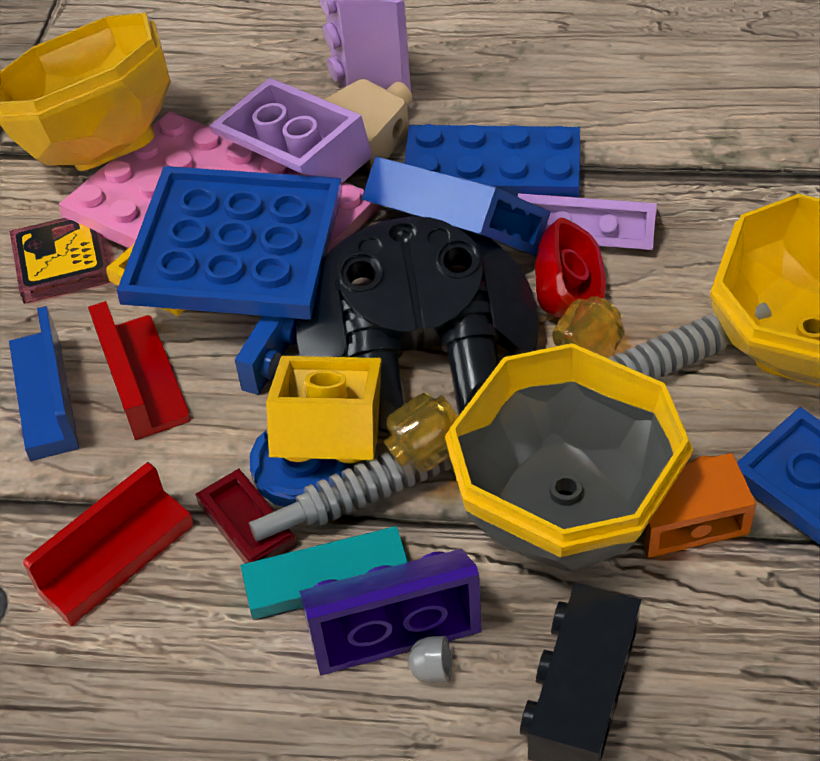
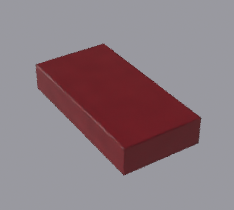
(231, 506)

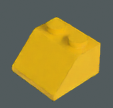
(324, 408)

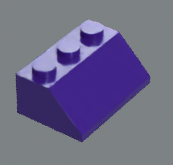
(392, 609)

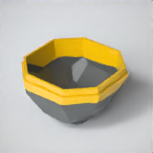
(566, 426)

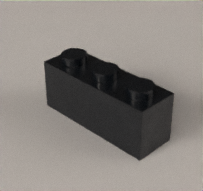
(581, 676)

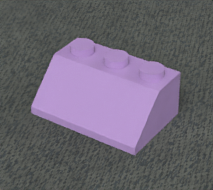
(367, 41)
(297, 131)

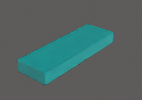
(275, 581)

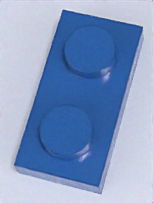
(263, 351)

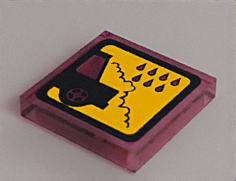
(58, 259)

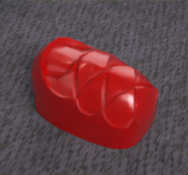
(567, 267)

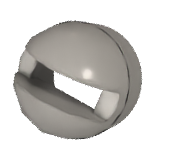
(431, 659)

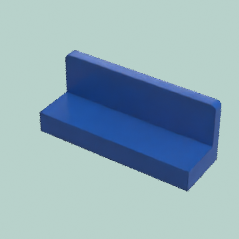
(43, 392)

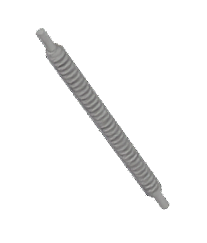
(653, 358)

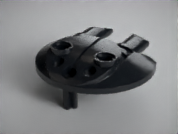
(420, 304)

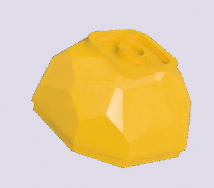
(86, 92)
(775, 262)

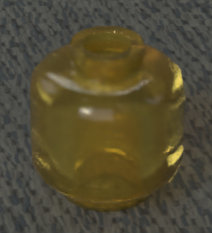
(591, 325)
(420, 431)

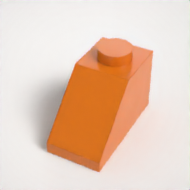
(702, 507)

